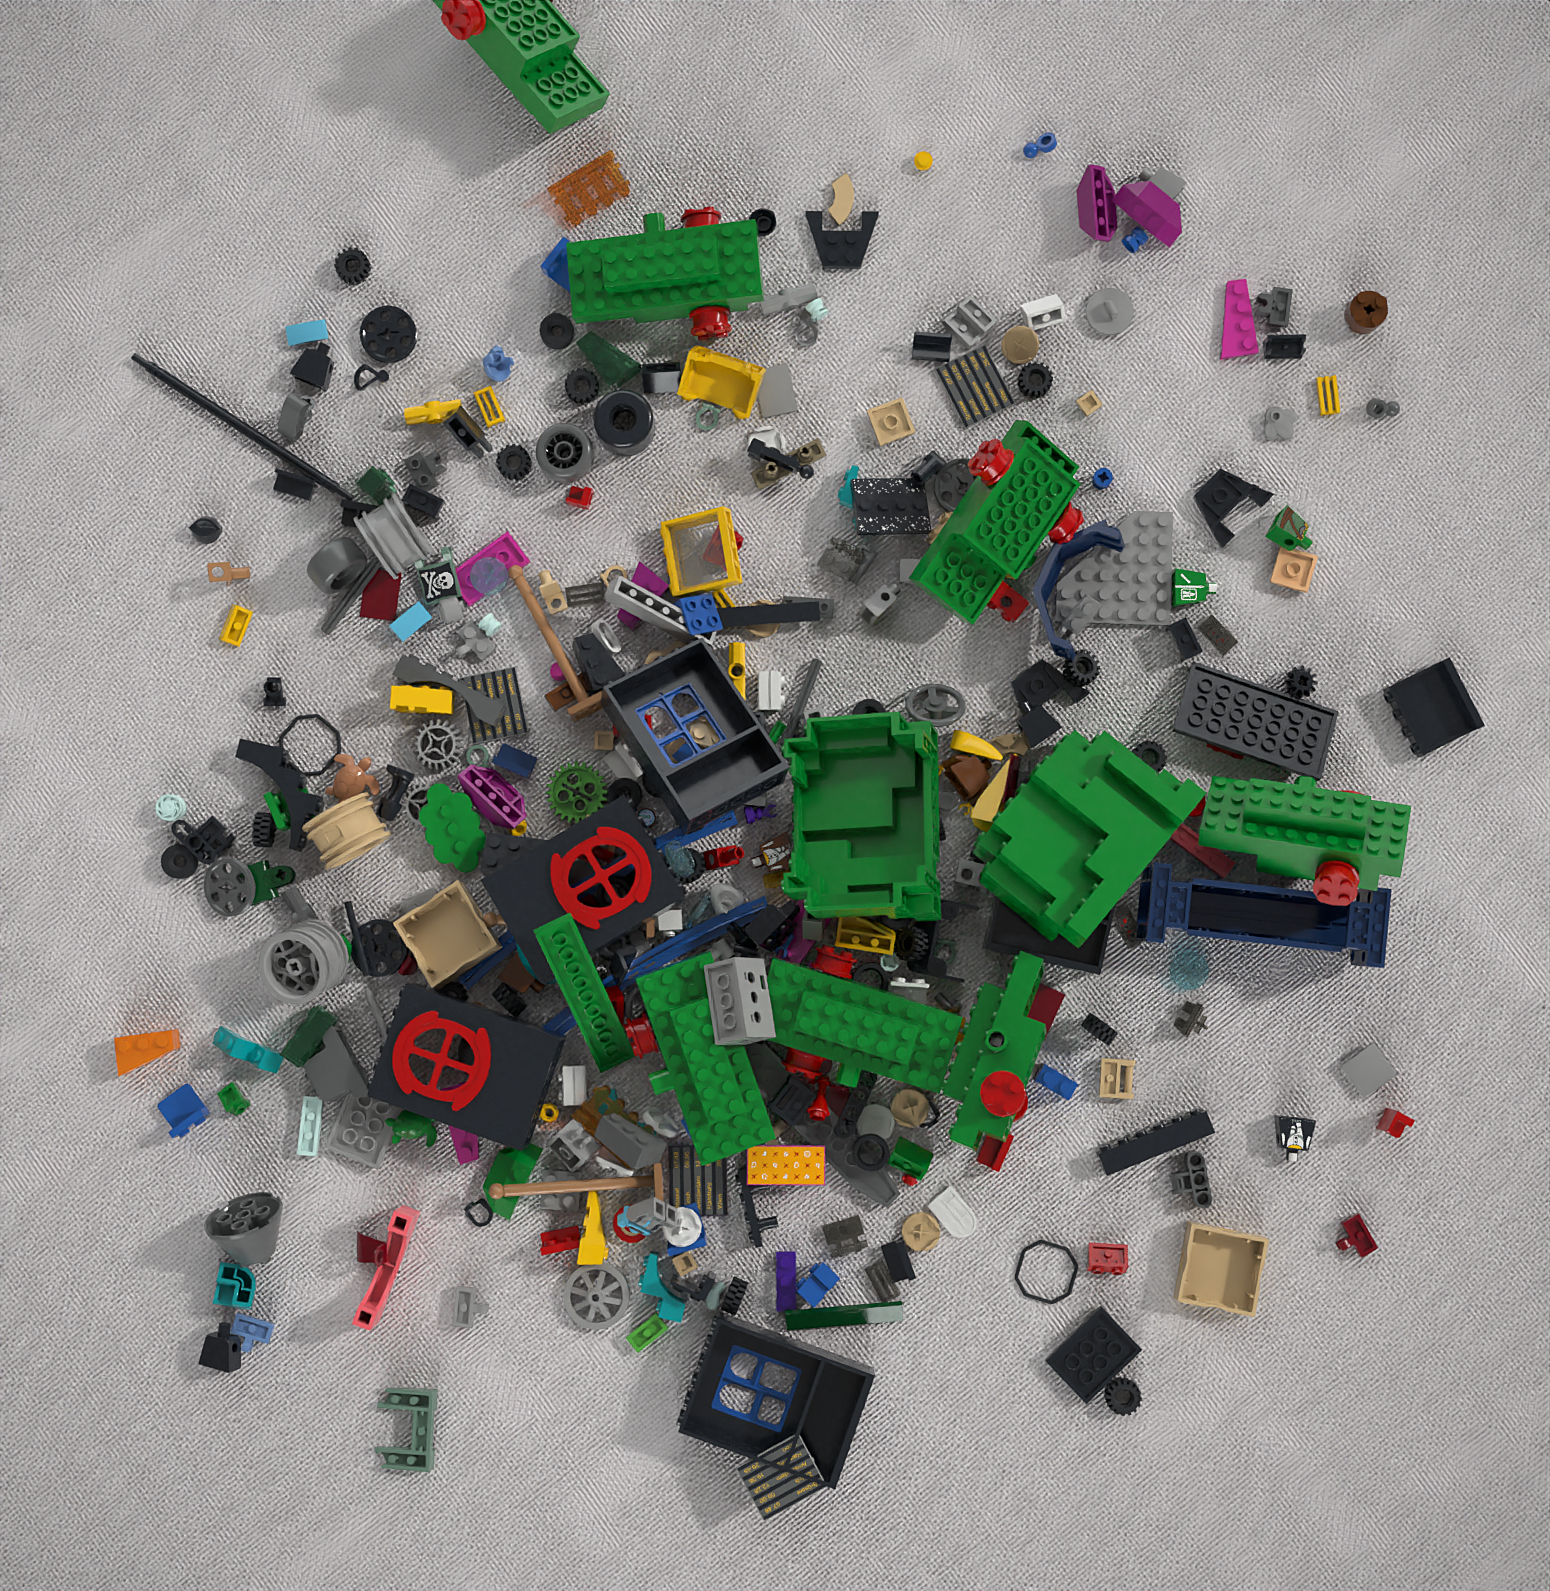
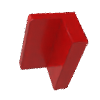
(994, 1152)

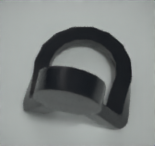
(382, 376)
(935, 1120)
(483, 1202)

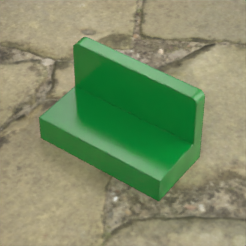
(910, 1158)

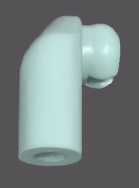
(713, 1296)

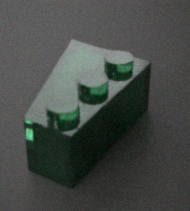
(607, 360)
(376, 484)
(309, 1036)

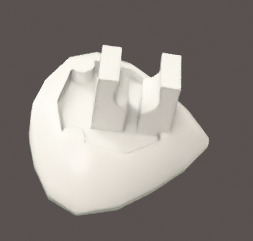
(725, 898)

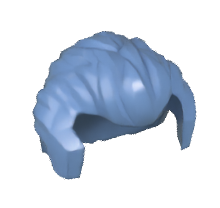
(497, 365)

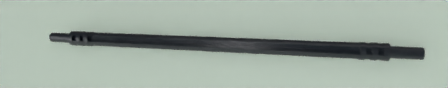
(242, 427)

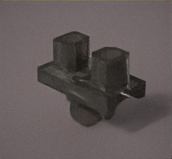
(1195, 1012)

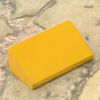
(235, 625)

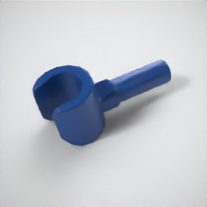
(785, 946)

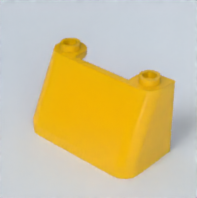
(721, 380)

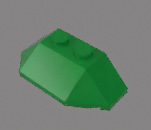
(510, 1168)

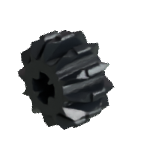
(1295, 676)

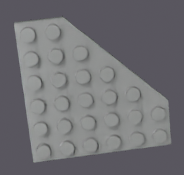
(1128, 584)

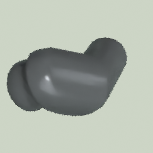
(946, 1004)

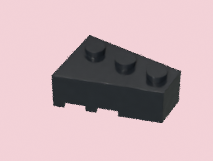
(595, 663)

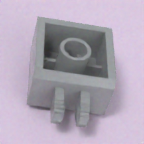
(573, 1145)

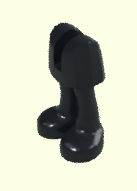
(389, 804)

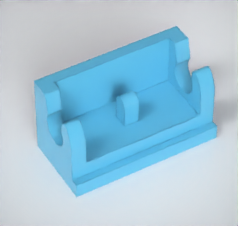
(410, 621)

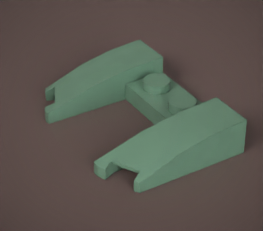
(420, 1454)

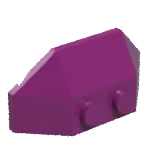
(1095, 204)
(1151, 209)
(493, 796)

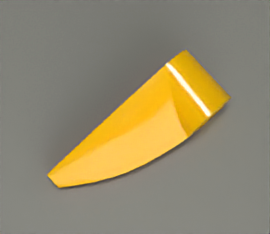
(973, 745)

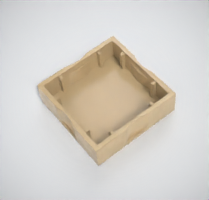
(447, 935)
(1220, 1268)

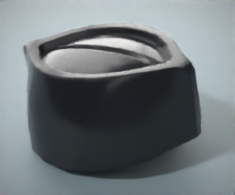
(765, 221)
(206, 529)

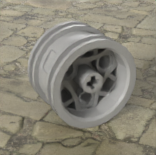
(394, 536)
(290, 968)

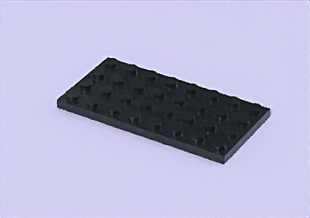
(1255, 721)

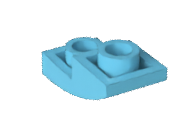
(306, 332)

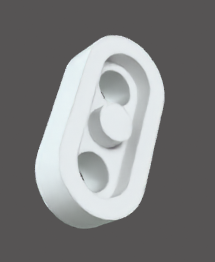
(606, 636)

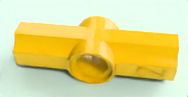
(431, 412)
(737, 659)

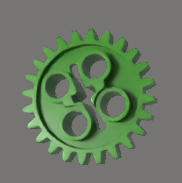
(585, 777)

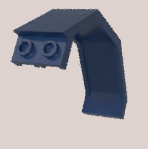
(1083, 540)

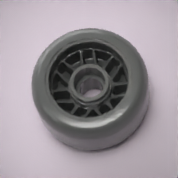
(563, 438)
(336, 565)

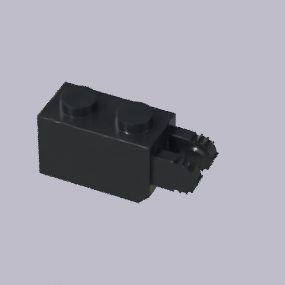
(466, 431)

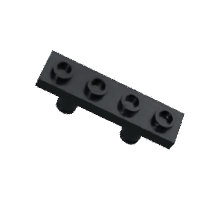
(757, 1225)

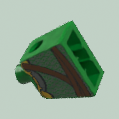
(1289, 530)

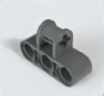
(294, 416)
(1184, 1180)

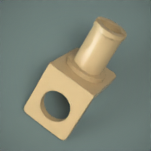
(551, 591)

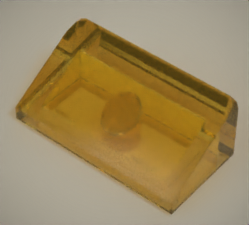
(774, 879)

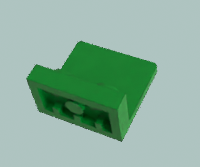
(279, 809)

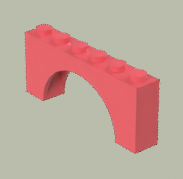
(399, 1236)

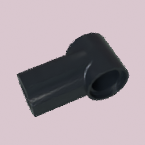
(930, 465)

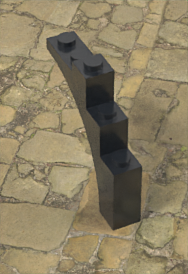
(291, 782)

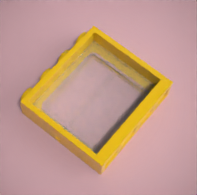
(701, 552)

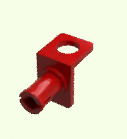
(600, 853)
(723, 856)

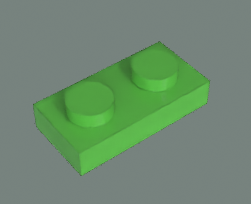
(647, 1332)

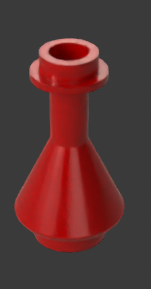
(818, 1109)

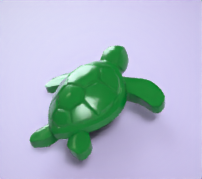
(412, 1126)

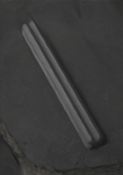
(351, 595)
(802, 700)

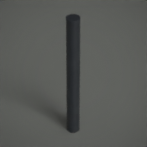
(357, 938)

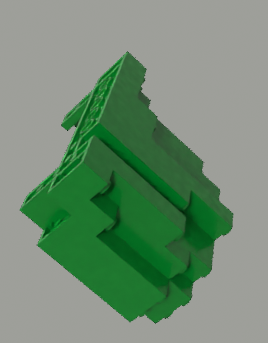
(865, 817)
(1080, 834)

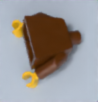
(967, 776)

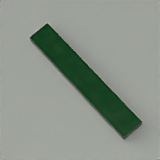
(844, 1315)

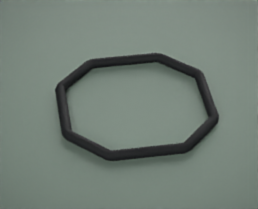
(328, 725)
(1072, 1279)

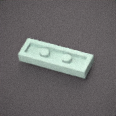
(310, 1126)

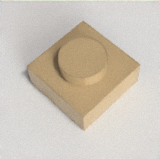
(1089, 403)
(604, 740)
(684, 1263)

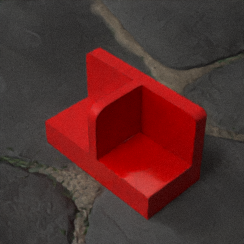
(1394, 1122)

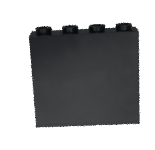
(1433, 707)

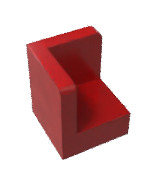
(580, 497)

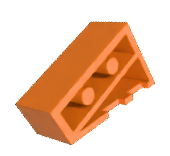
(141, 1049)

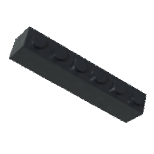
(1154, 1142)

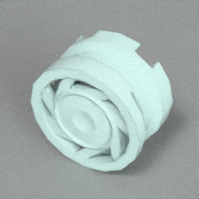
(170, 807)

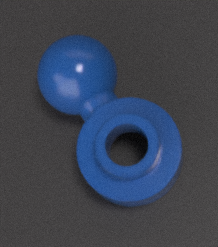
(1045, 143)

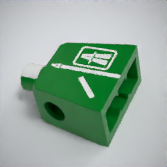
(1190, 588)

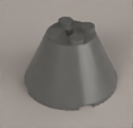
(247, 1227)

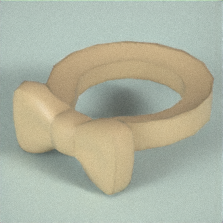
(604, 576)

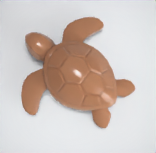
(352, 778)

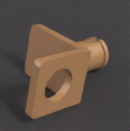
(229, 573)

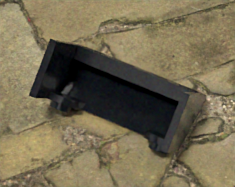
(933, 965)

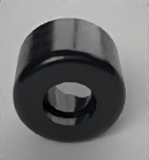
(624, 442)

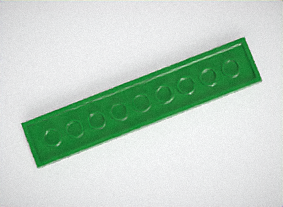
(584, 992)

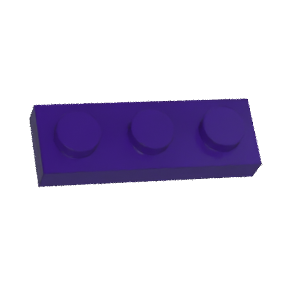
(785, 1280)

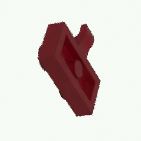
(1357, 1235)

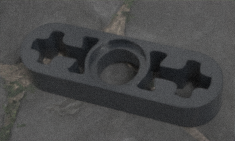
(188, 828)

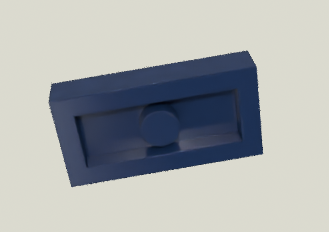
(515, 760)

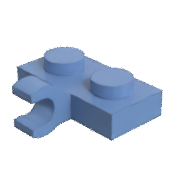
(252, 1329)

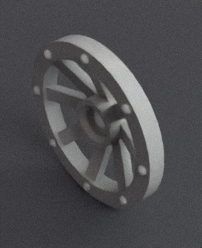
(610, 1320)

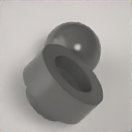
(1391, 408)

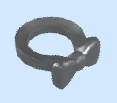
(813, 325)

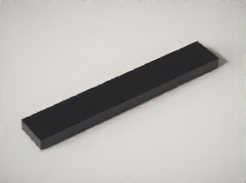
(769, 614)

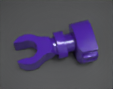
(751, 815)

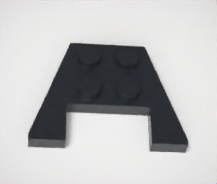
(838, 247)
(1220, 496)
(1042, 683)

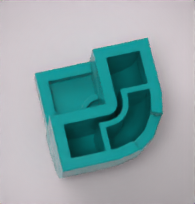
(235, 1287)

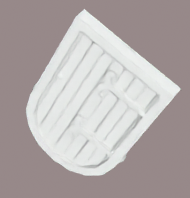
(954, 1213)

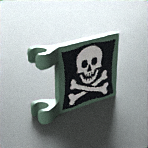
(439, 579)

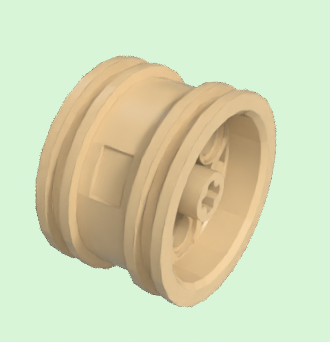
(346, 831)

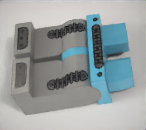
(648, 1216)

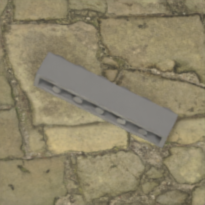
(652, 609)

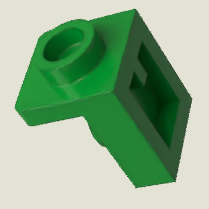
(233, 1099)

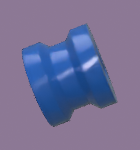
(1100, 482)

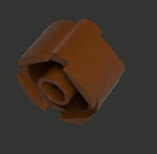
(1363, 302)

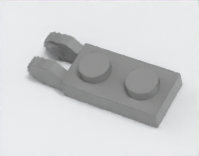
(1078, 617)

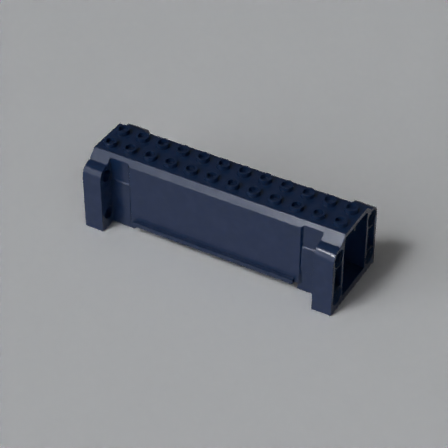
(1263, 915)

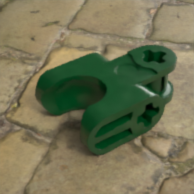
(268, 880)

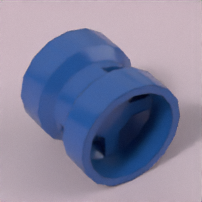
(1135, 239)

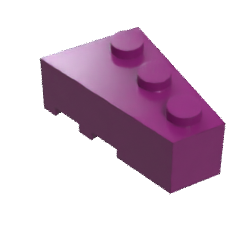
(649, 581)

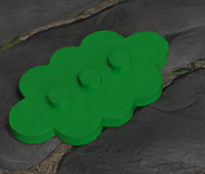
(452, 827)

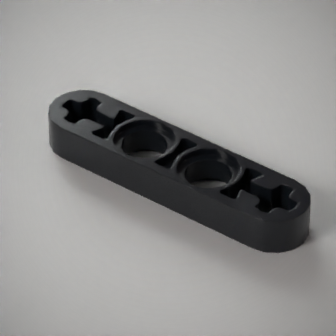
(857, 1104)

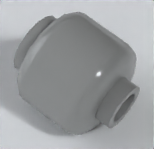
(450, 609)

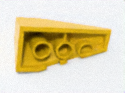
(990, 801)
(593, 1241)

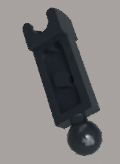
(758, 451)

